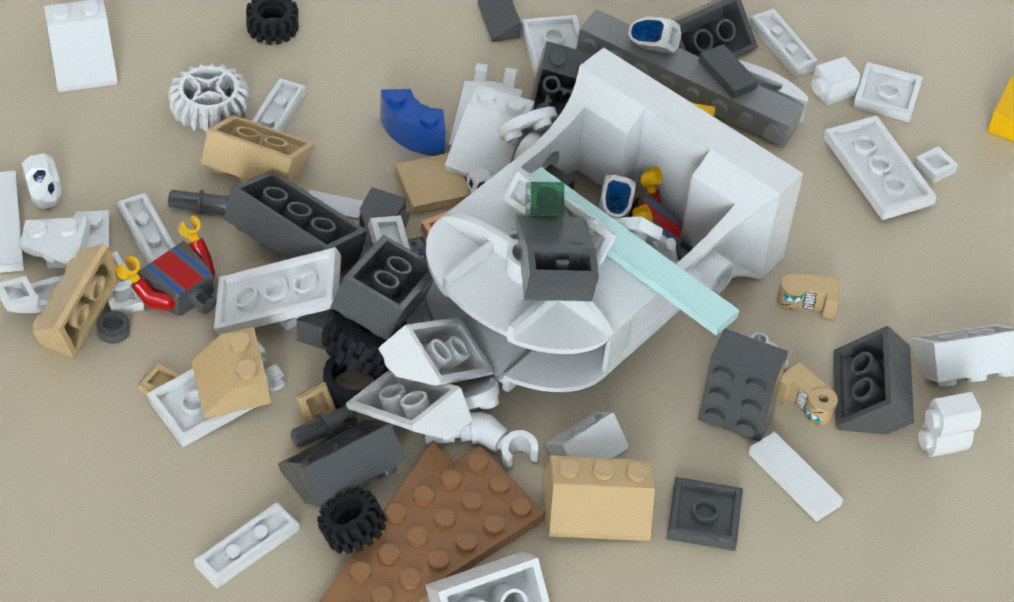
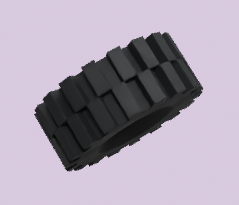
(353, 345)

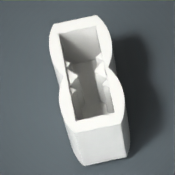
(950, 424)

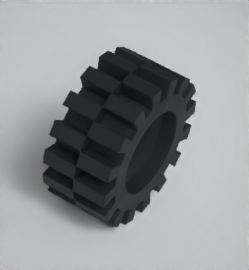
(272, 30)
(366, 523)

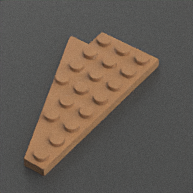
(437, 527)

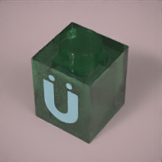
(544, 199)

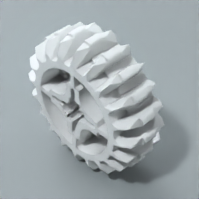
(208, 93)

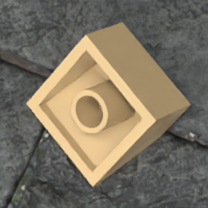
(231, 374)

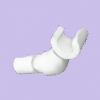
(495, 436)

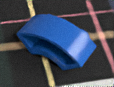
(412, 123)

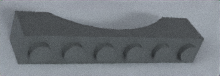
(376, 204)

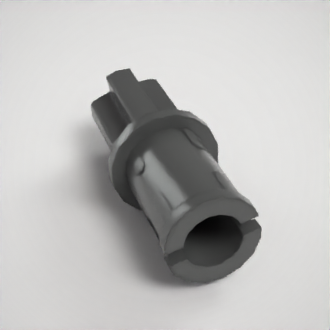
(198, 202)
(323, 426)

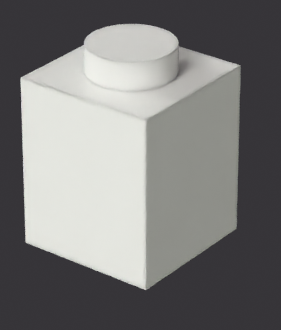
(835, 80)

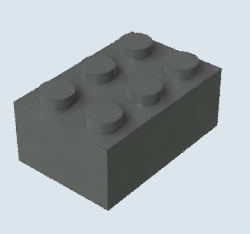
(384, 288)
(742, 385)

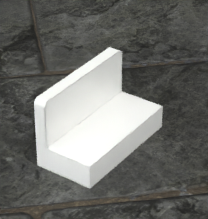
(591, 437)

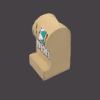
(810, 293)
(808, 394)

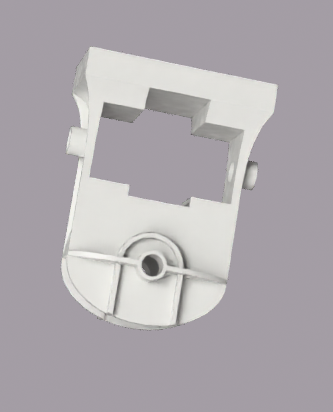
(617, 122)

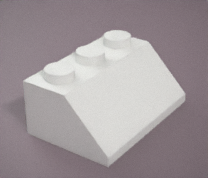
(435, 353)
(965, 354)
(414, 405)
(504, 580)

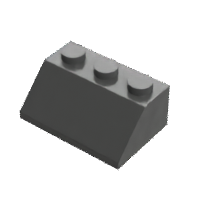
(715, 25)
(874, 383)
(344, 462)

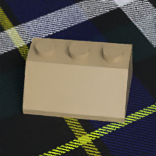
(253, 149)
(77, 300)
(598, 498)

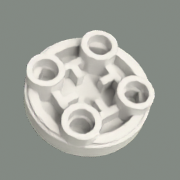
(520, 126)
(480, 392)

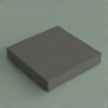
(705, 513)

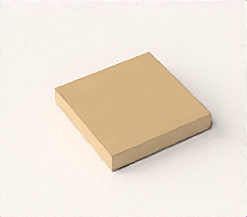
(429, 185)

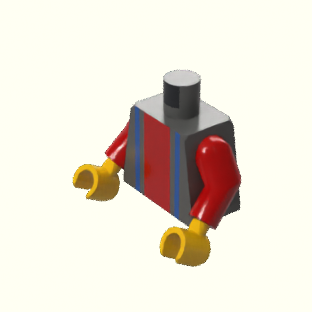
(649, 207)
(177, 278)

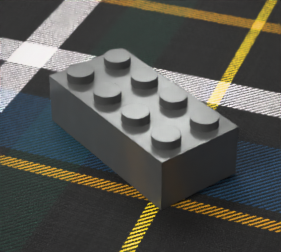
(292, 219)

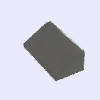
(500, 19)

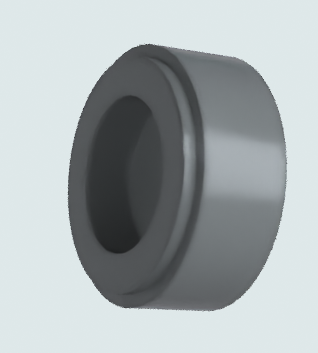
(113, 327)

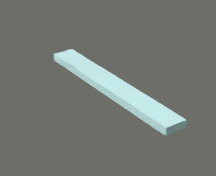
(656, 269)

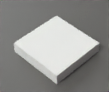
(888, 92)

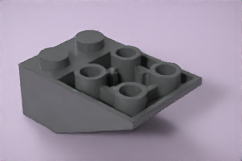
(556, 75)
(556, 258)

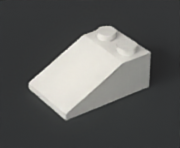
(80, 45)
(477, 138)

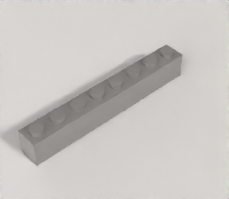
(756, 111)

